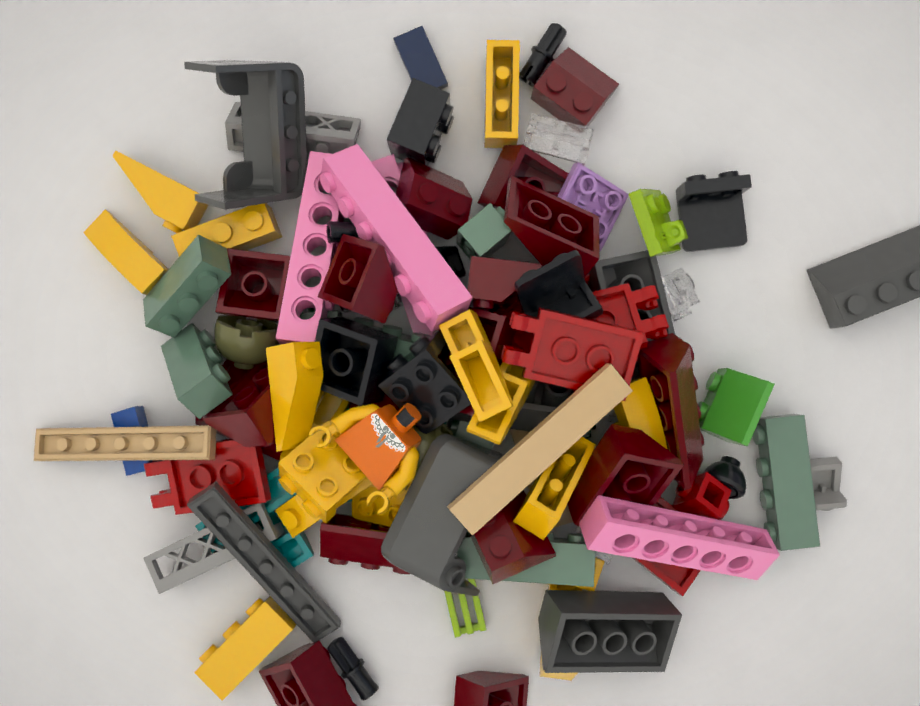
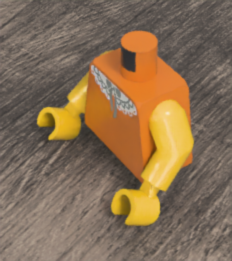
(379, 444)

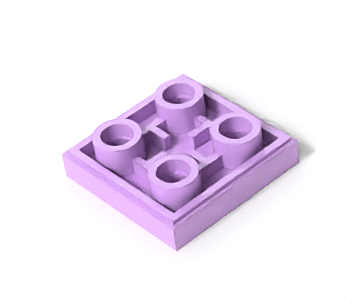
(594, 195)

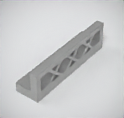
(318, 138)
(207, 562)

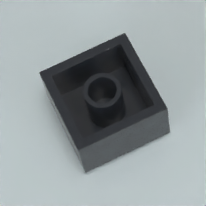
(420, 123)
(354, 359)

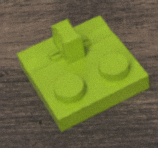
(658, 231)

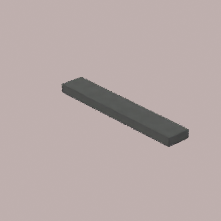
(264, 561)

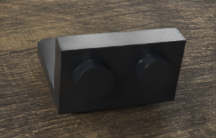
(713, 211)
(559, 288)
(425, 383)

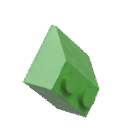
(733, 405)

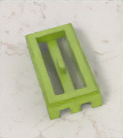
(469, 627)

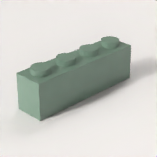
(786, 481)
(570, 566)

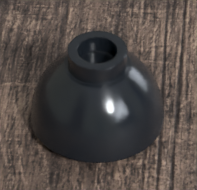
(729, 474)

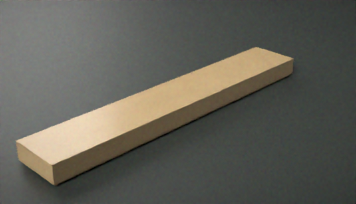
(125, 443)
(539, 448)

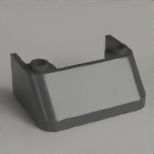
(271, 132)
(424, 529)

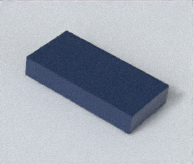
(420, 58)

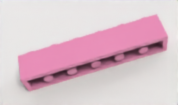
(383, 219)

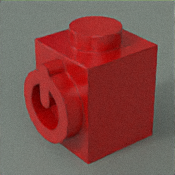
(705, 498)

